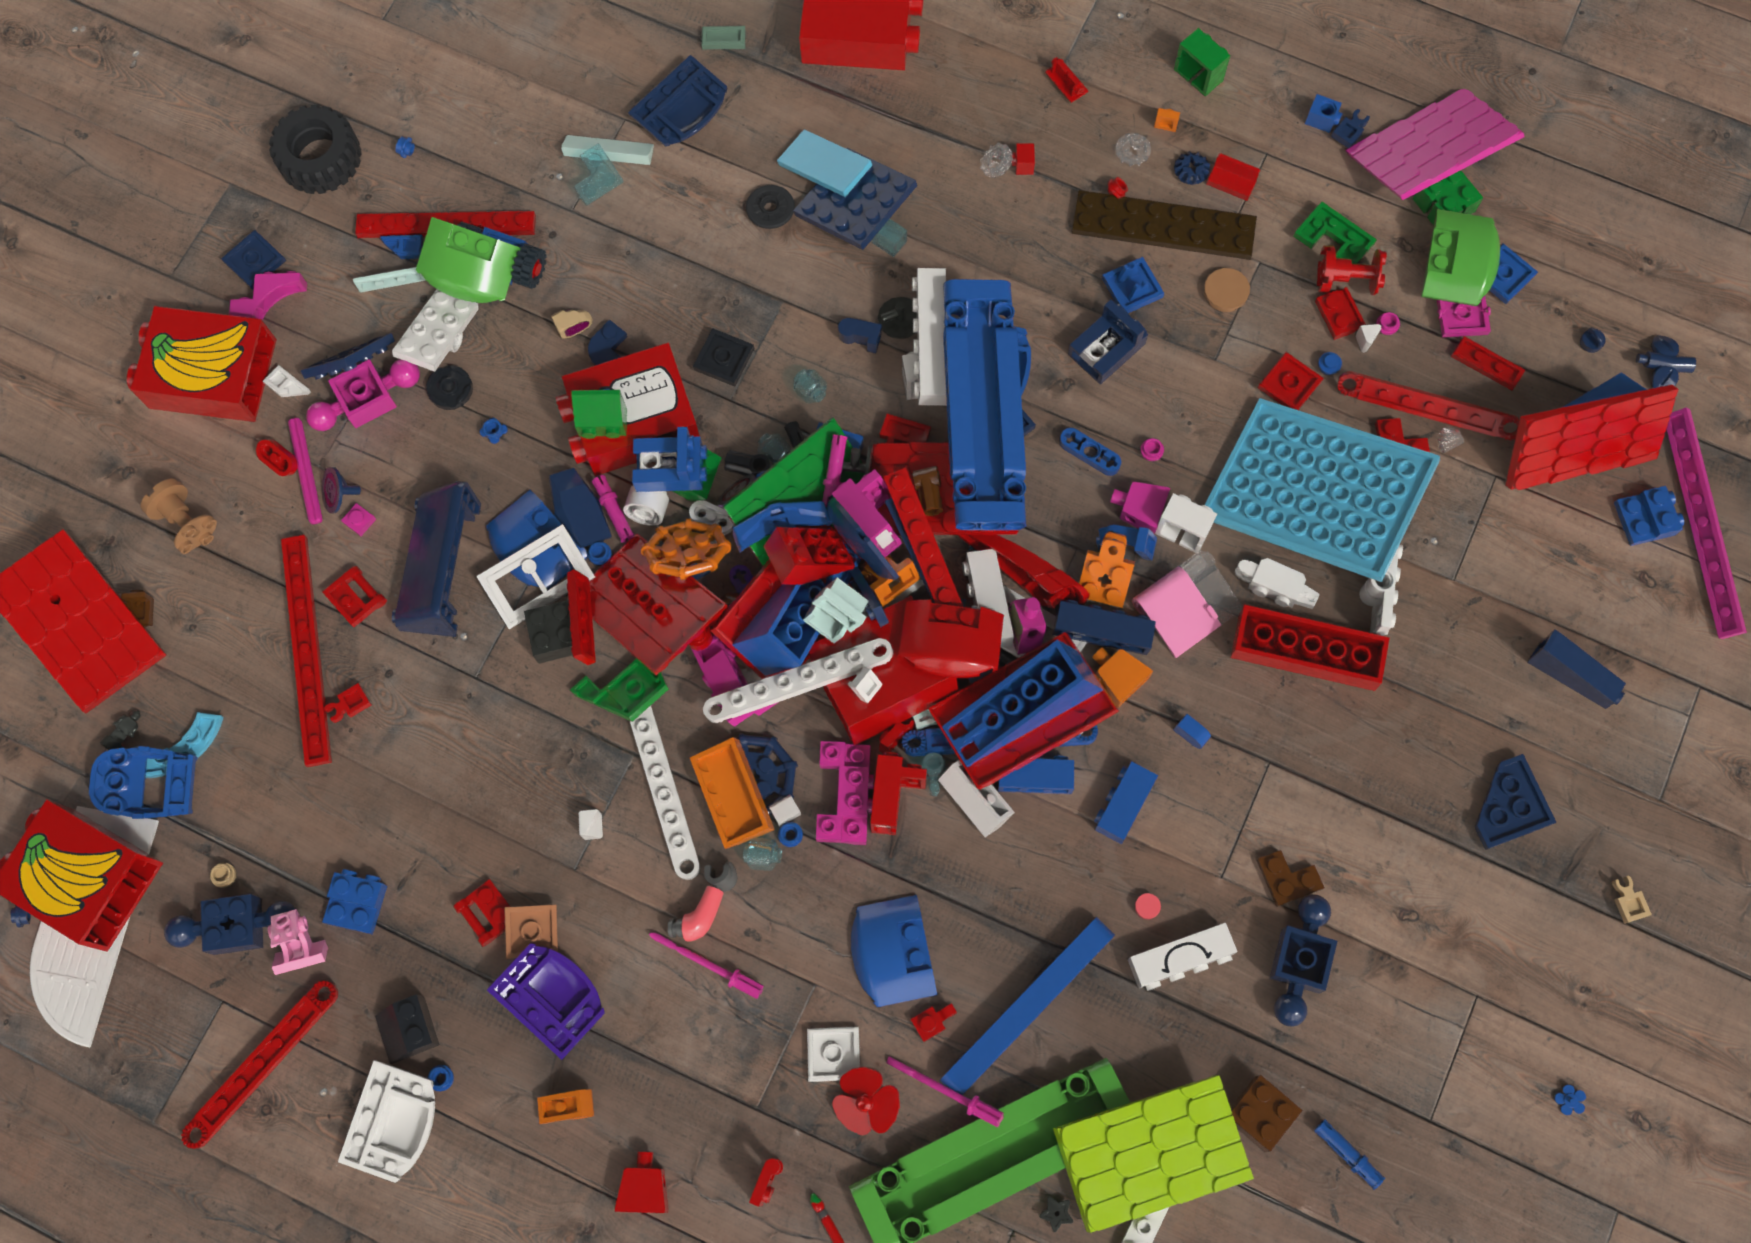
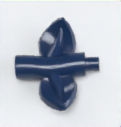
(1665, 361)

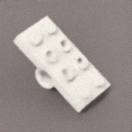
(435, 331)
(1383, 597)

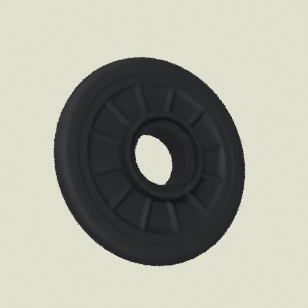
(770, 194)

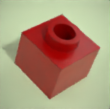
(1024, 158)

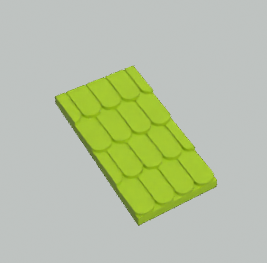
(1153, 1153)

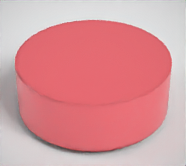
(1147, 906)

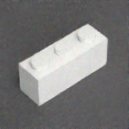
(983, 806)

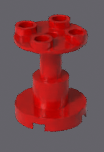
(1342, 269)

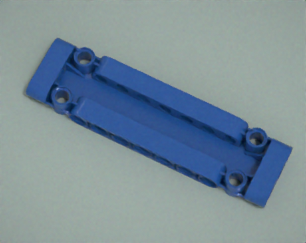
(984, 405)

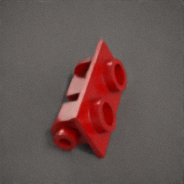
(1066, 80)

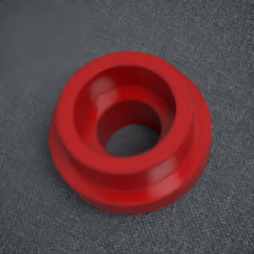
(1117, 187)

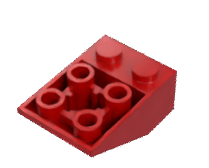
(807, 554)

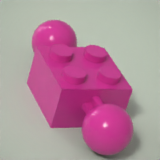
(362, 394)

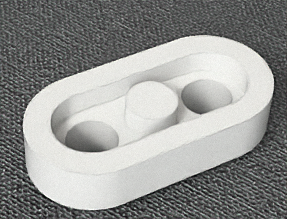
(713, 515)

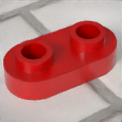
(278, 458)

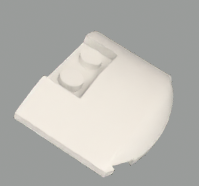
(390, 1122)

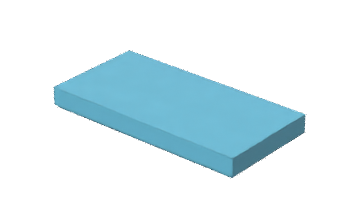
(824, 163)

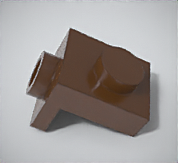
(141, 605)

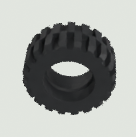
(306, 127)

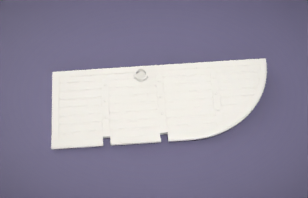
(74, 979)

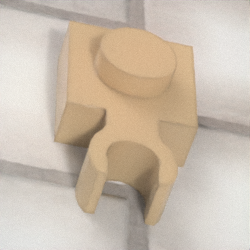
(1630, 904)

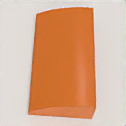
(731, 793)

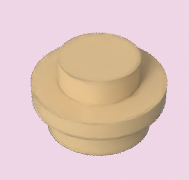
(223, 875)

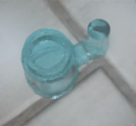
(935, 769)

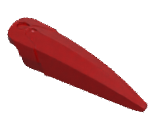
(1031, 571)

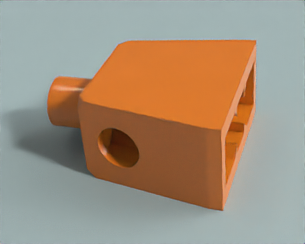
(1120, 674)

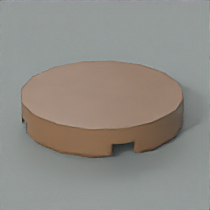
(1226, 289)

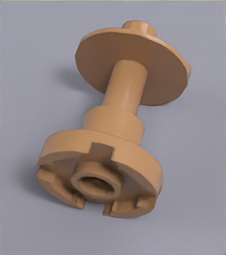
(169, 504)

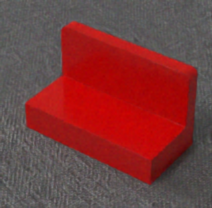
(1233, 177)

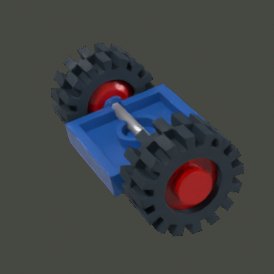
(530, 259)

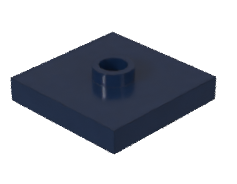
(253, 257)

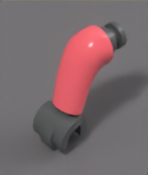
(698, 922)

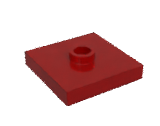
(1290, 382)

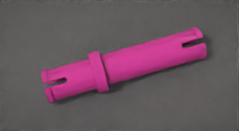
(835, 466)
(609, 501)

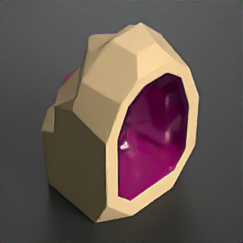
(571, 322)

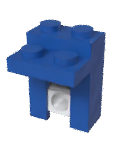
(669, 474)

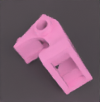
(295, 951)

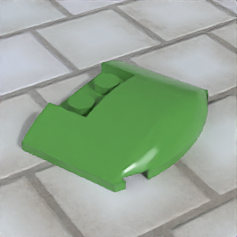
(1461, 258)
(466, 263)

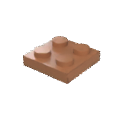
(530, 925)

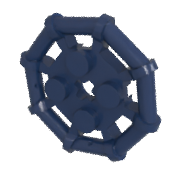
(767, 769)

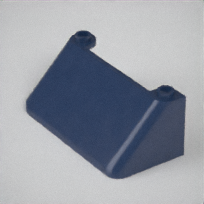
(432, 558)

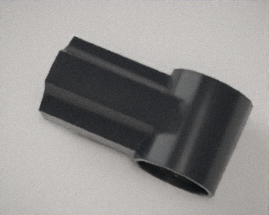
(745, 463)

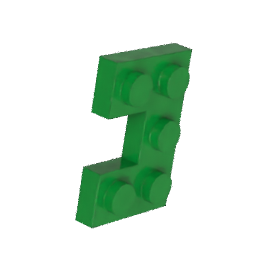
(1327, 221)

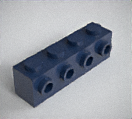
(1104, 627)

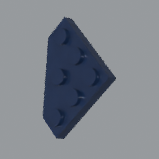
(348, 358)
(1512, 805)

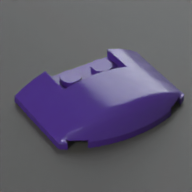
(549, 997)

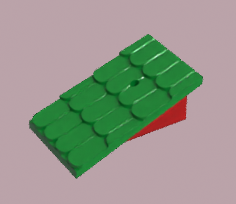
(791, 480)

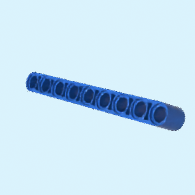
(1027, 1007)

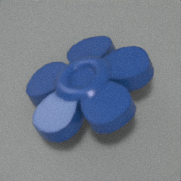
(1570, 1100)

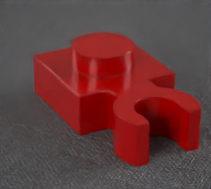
(351, 702)

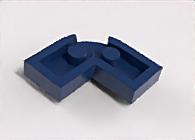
(604, 343)

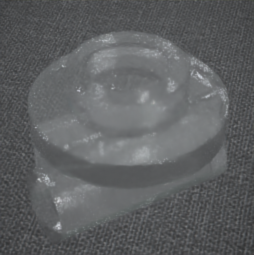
(1449, 438)

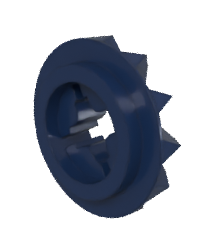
(1186, 174)

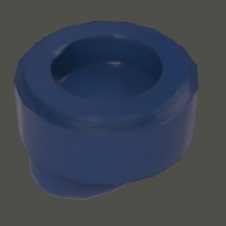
(1592, 340)

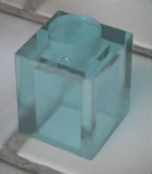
(891, 238)

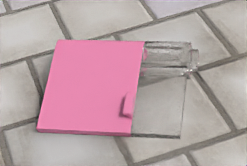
(1188, 602)

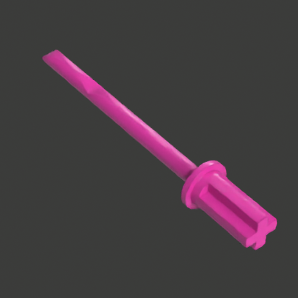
(735, 979)
(974, 1106)

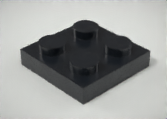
(723, 357)

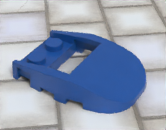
(120, 777)

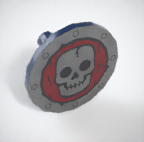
(334, 488)

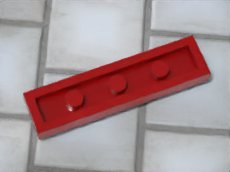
(581, 617)

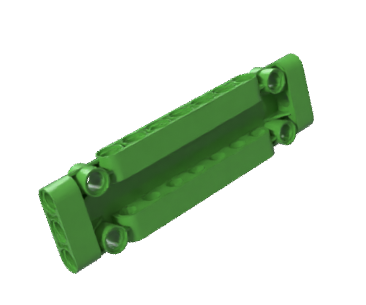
(982, 1161)

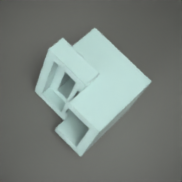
(836, 610)

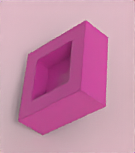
(358, 519)

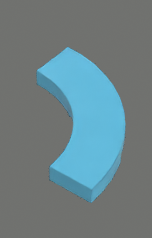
(193, 742)

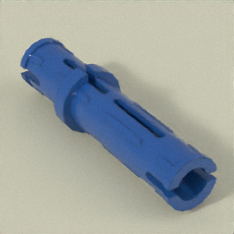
(1358, 1163)

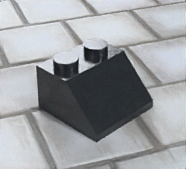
(406, 1028)

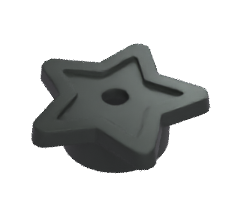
(1056, 1221)

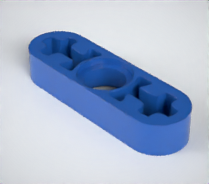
(1089, 442)

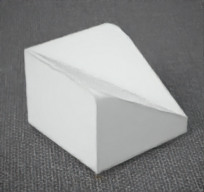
(590, 824)

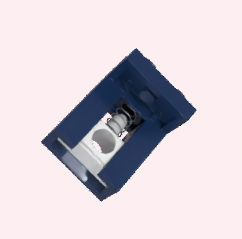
(1120, 329)

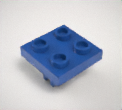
(1133, 285)

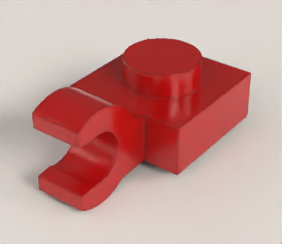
(893, 737)
(930, 1023)

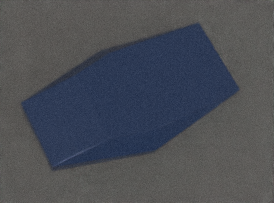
(578, 508)

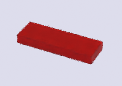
(1488, 363)

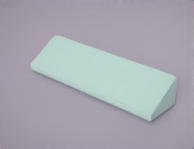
(615, 150)
(388, 279)

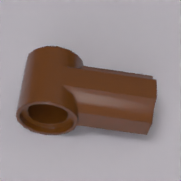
(927, 484)

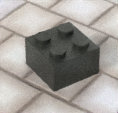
(549, 631)

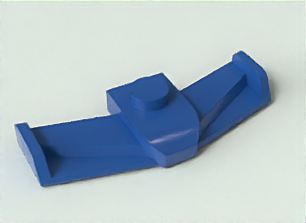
(776, 516)

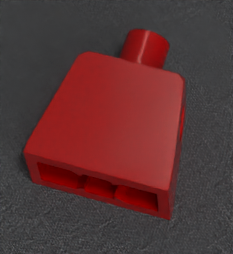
(643, 1188)

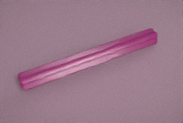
(305, 471)

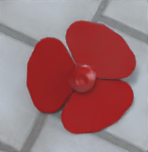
(868, 1109)

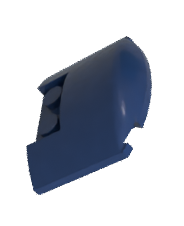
(680, 103)
(858, 540)

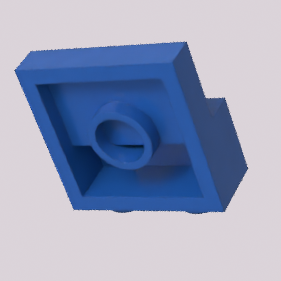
(1649, 516)
(354, 901)

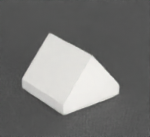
(1366, 335)
(785, 810)

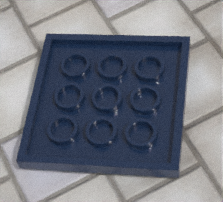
(864, 208)

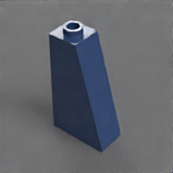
(1577, 670)

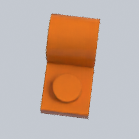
(565, 1106)

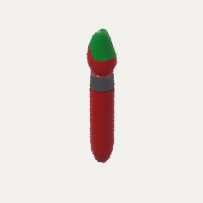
(818, 1206)

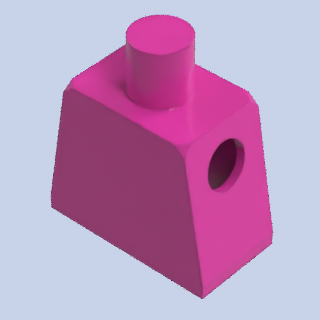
(1142, 504)

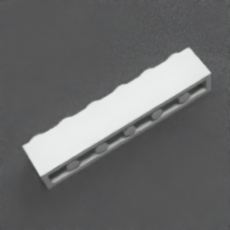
(929, 330)

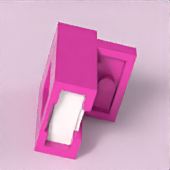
(862, 502)

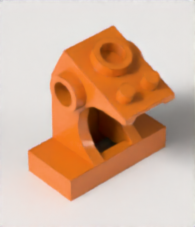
(907, 575)

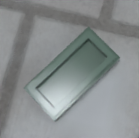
(723, 37)

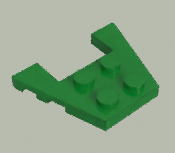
(627, 693)

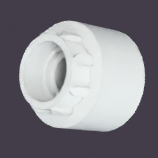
(646, 507)

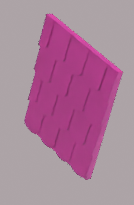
(1434, 143)

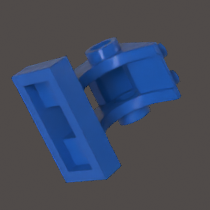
(1141, 539)

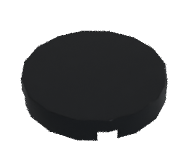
(449, 387)

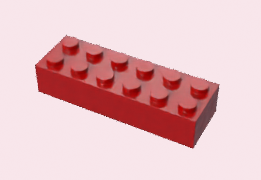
(1310, 647)

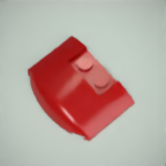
(951, 639)

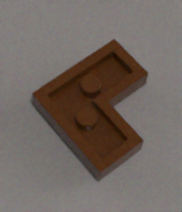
(1286, 885)

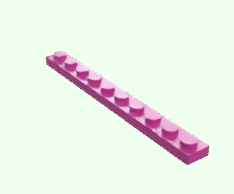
(1705, 525)

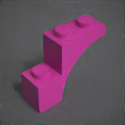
(268, 290)

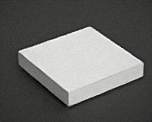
(832, 1052)

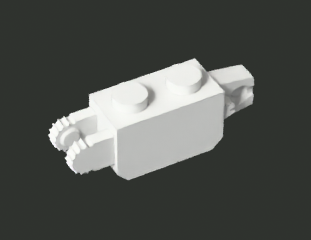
(1277, 582)

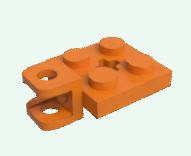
(1109, 562)

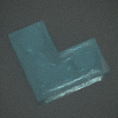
(603, 175)

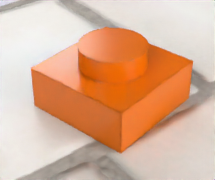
(1167, 119)

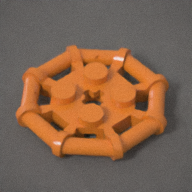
(686, 548)

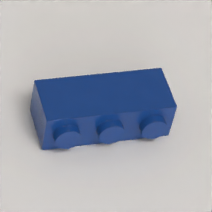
(1041, 776)
(1125, 802)

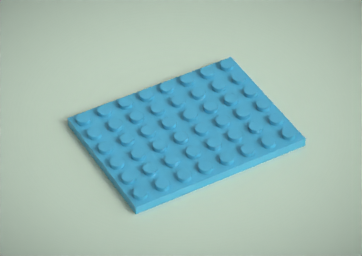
(1321, 488)

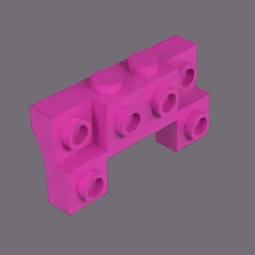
(723, 674)
(853, 793)

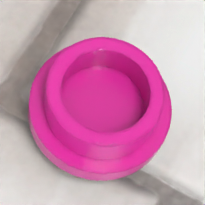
(1389, 323)
(1152, 449)

